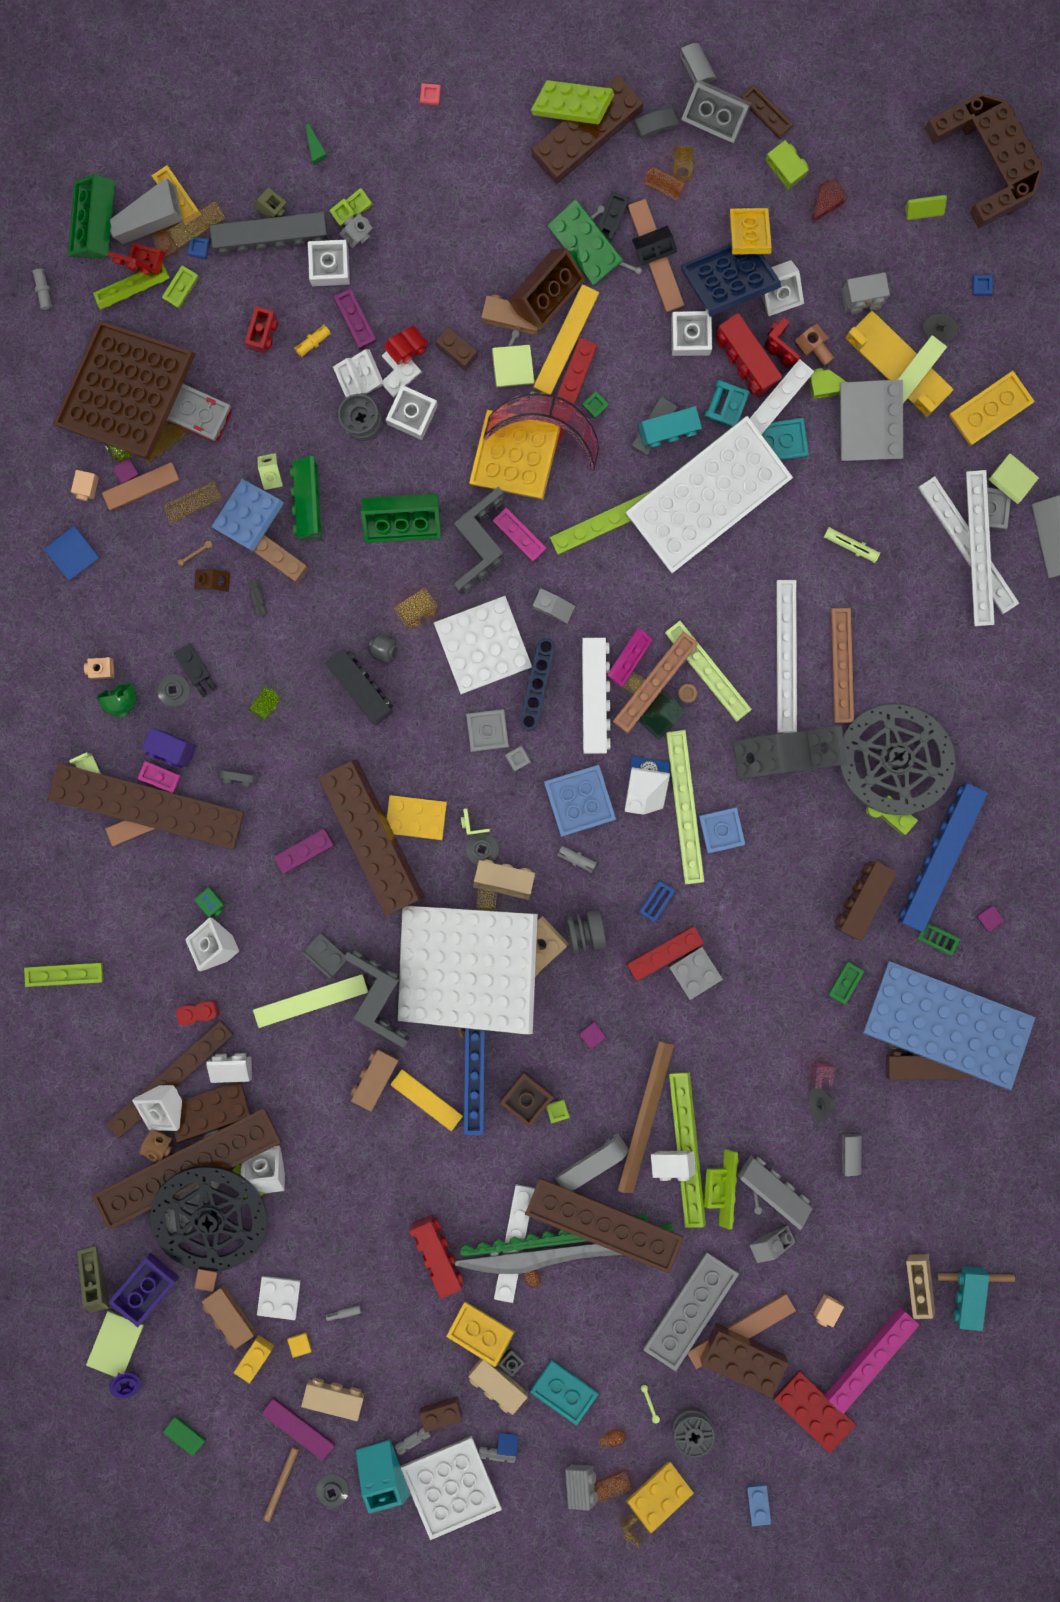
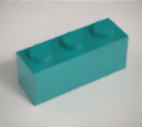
(670, 427)
(971, 1298)

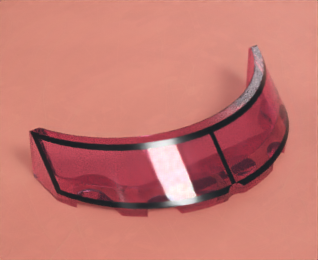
(551, 410)

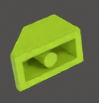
(824, 384)

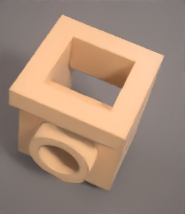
(106, 668)

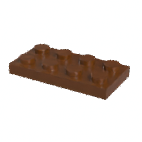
(212, 1111)

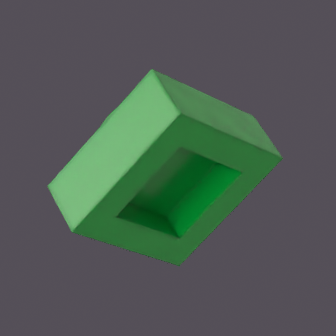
(595, 405)

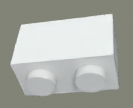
(673, 1165)

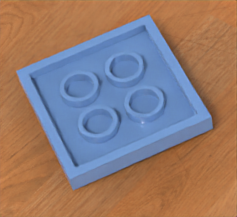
(247, 515)
(579, 800)

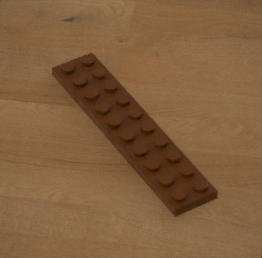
(145, 806)
(221, 1149)

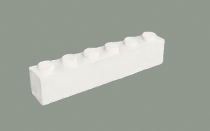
(594, 695)

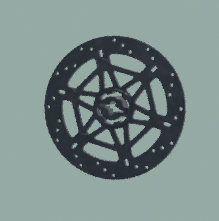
(209, 1213)

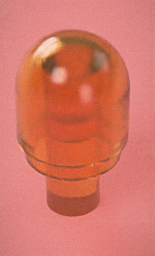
(532, 1278)
(613, 1439)

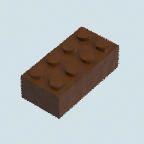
(865, 900)
(744, 1360)

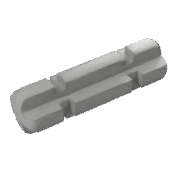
(411, 1441)
(492, 1455)

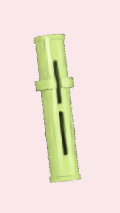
(872, 554)

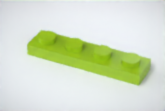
(129, 286)
(63, 974)

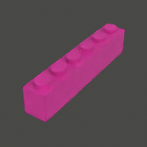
(871, 1360)

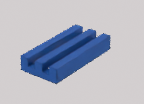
(647, 915)

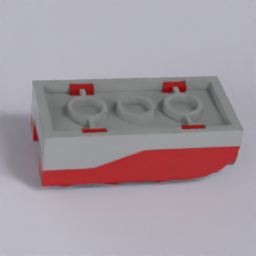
(199, 414)

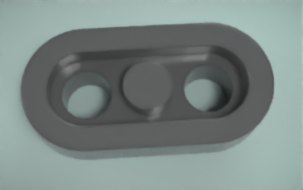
(228, 777)

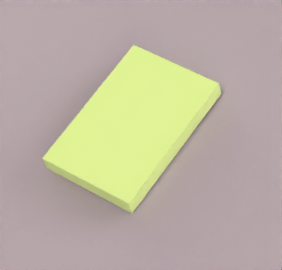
(114, 1344)

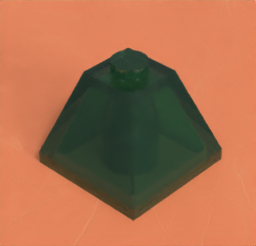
(661, 714)

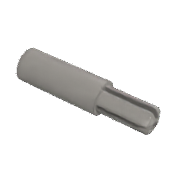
(351, 1311)

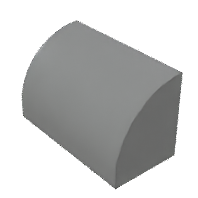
(697, 63)
(852, 1154)

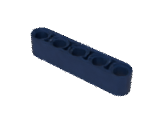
(537, 675)

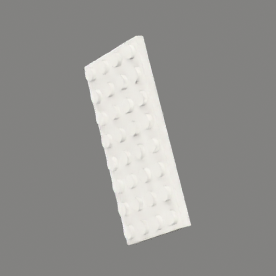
(709, 494)

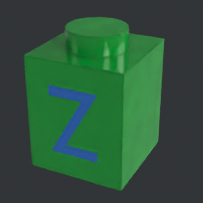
(210, 902)

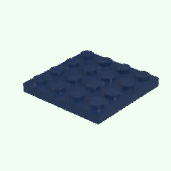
(729, 279)

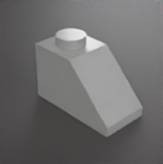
(553, 606)

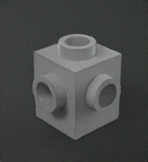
(356, 230)

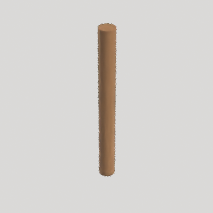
(992, 1277)
(281, 1483)

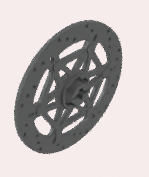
(896, 768)

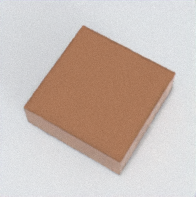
(206, 1280)

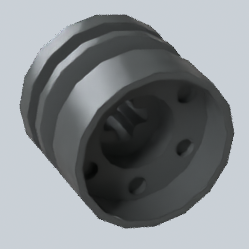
(349, 417)
(586, 931)
(693, 1421)

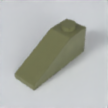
(92, 1280)

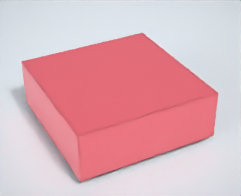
(430, 94)

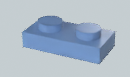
(758, 1504)

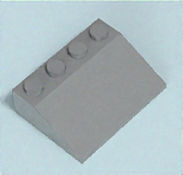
(871, 420)

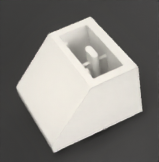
(230, 1069)

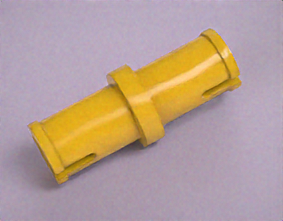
(312, 341)

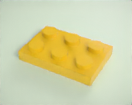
(750, 231)
(416, 817)
(480, 1334)
(659, 1497)

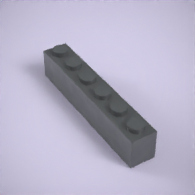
(268, 233)

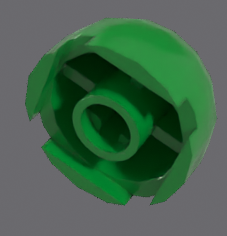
(119, 700)

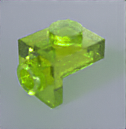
(265, 703)

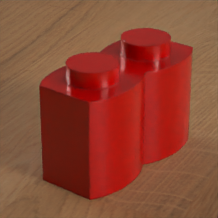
(406, 345)
(202, 1012)

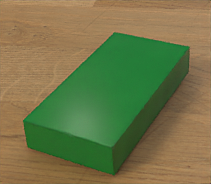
(184, 1435)

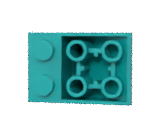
(381, 1477)

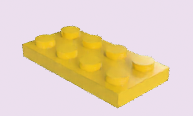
(991, 408)

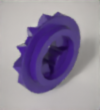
(125, 1391)

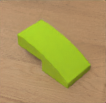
(355, 204)

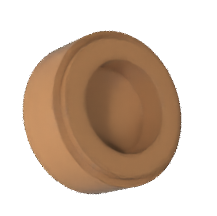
(687, 693)

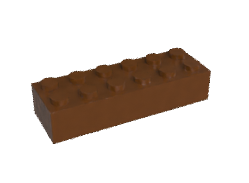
(576, 141)

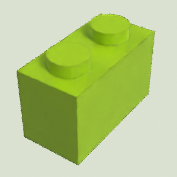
(787, 164)

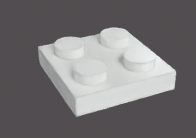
(278, 1297)

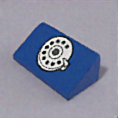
(649, 764)

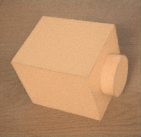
(84, 485)
(828, 1311)

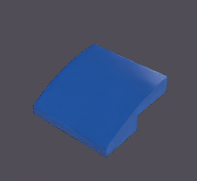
(71, 552)

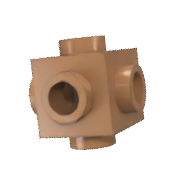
(156, 1146)

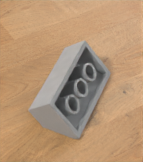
(1048, 528)
(774, 1191)

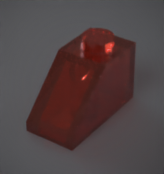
(828, 199)

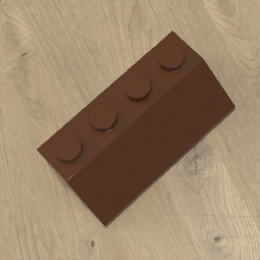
(547, 288)

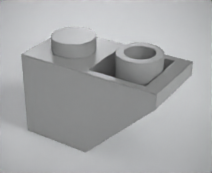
(772, 1244)

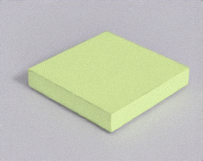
(512, 366)
(1013, 478)

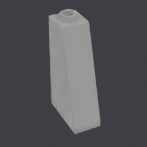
(148, 214)

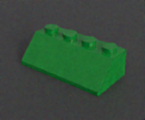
(91, 217)
(306, 499)
(401, 518)

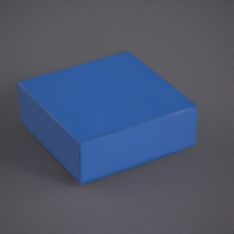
(198, 247)
(982, 285)
(507, 1445)

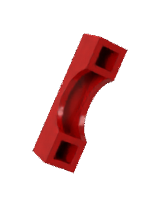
(665, 953)

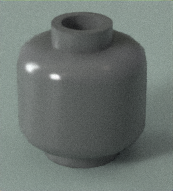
(383, 648)

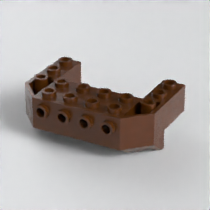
(1005, 143)

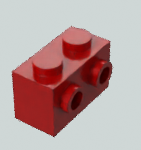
(261, 330)

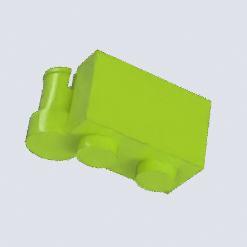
(900, 823)

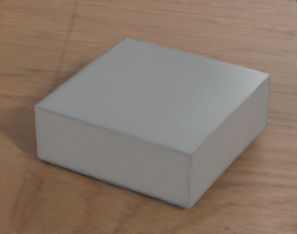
(518, 758)

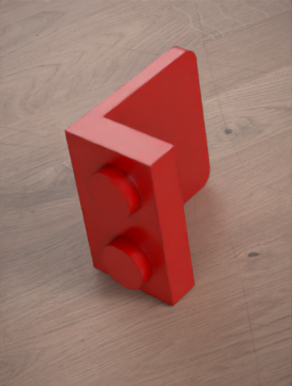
(141, 257)
(778, 347)

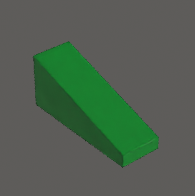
(316, 149)

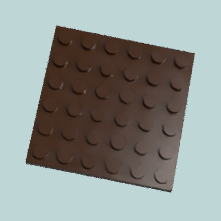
(124, 389)

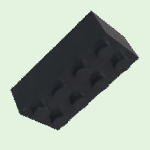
(358, 686)

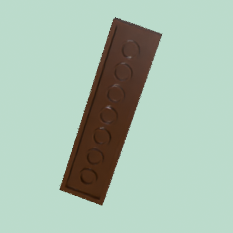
(604, 1225)

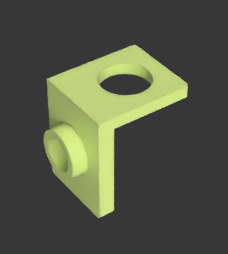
(269, 471)
(87, 762)
(466, 824)

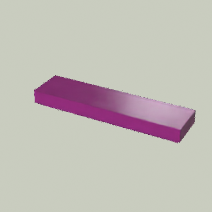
(298, 1429)

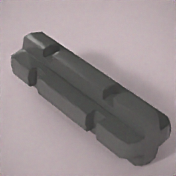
(257, 597)

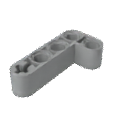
(593, 1164)

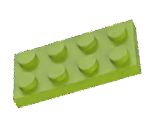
(572, 102)

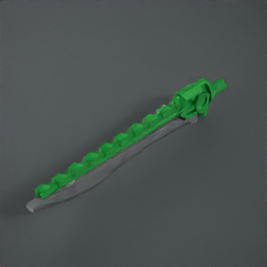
(530, 1260)

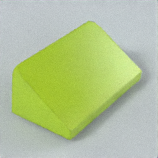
(925, 207)

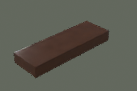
(767, 112)

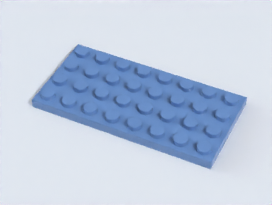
(949, 1025)

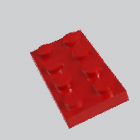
(814, 1412)

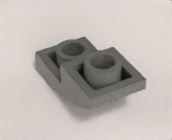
(657, 121)
(511, 1361)

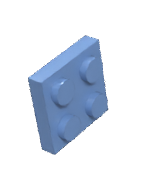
(722, 830)

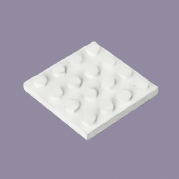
(483, 645)
(451, 1487)

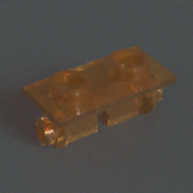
(664, 183)

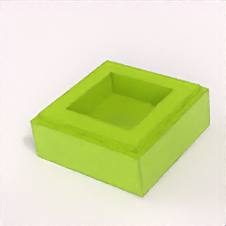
(557, 1111)

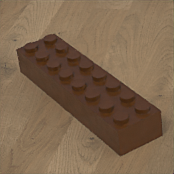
(371, 837)

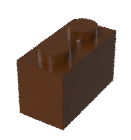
(456, 349)
(441, 1414)

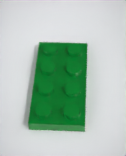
(585, 242)

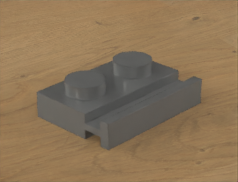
(325, 955)

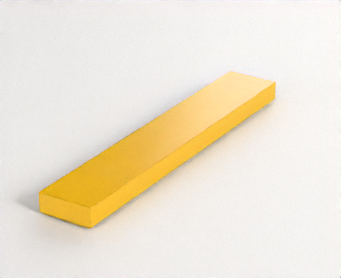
(566, 340)

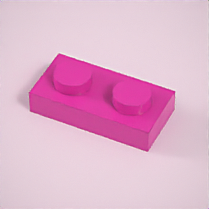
(159, 777)

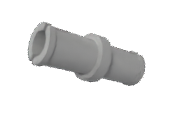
(42, 289)
(576, 859)

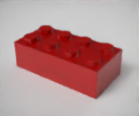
(747, 355)

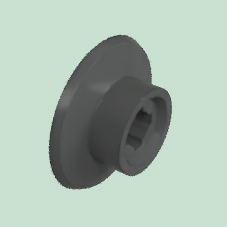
(940, 326)
(182, 687)
(485, 840)
(820, 1104)
(330, 1482)

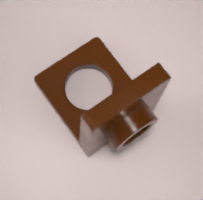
(209, 580)

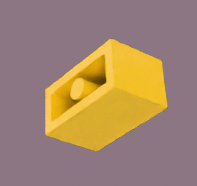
(253, 1359)

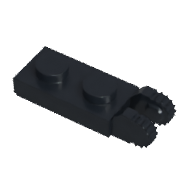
(613, 214)
(194, 668)

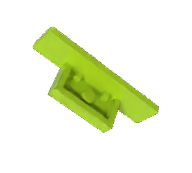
(721, 1188)

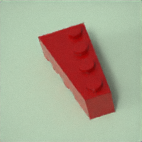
(436, 1256)

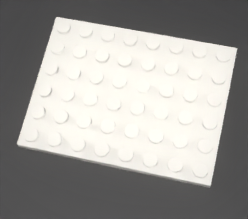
(468, 968)

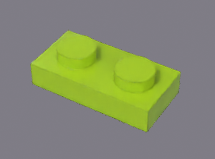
(180, 287)

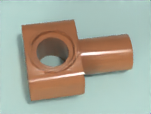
(817, 348)

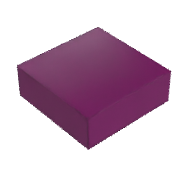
(125, 471)
(990, 918)
(592, 1035)

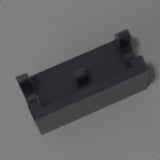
(654, 245)

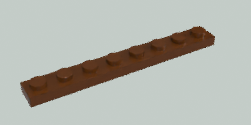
(174, 1074)

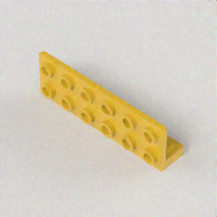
(891, 358)

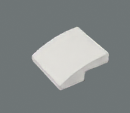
(358, 374)

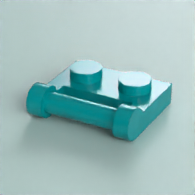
(733, 405)

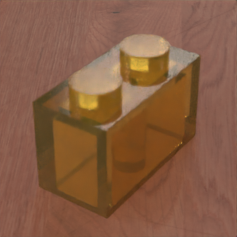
(416, 608)

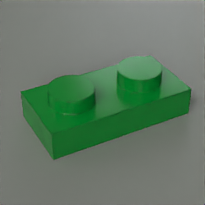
(846, 983)

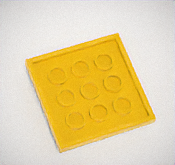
(516, 458)

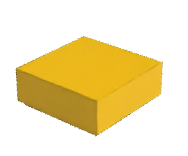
(299, 1344)

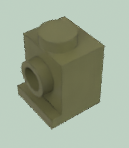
(270, 204)

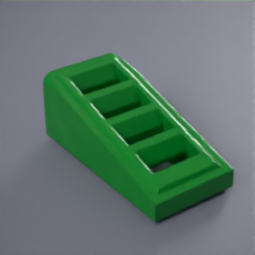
(951, 951)

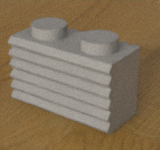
(580, 1487)

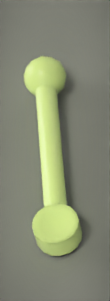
(644, 1388)

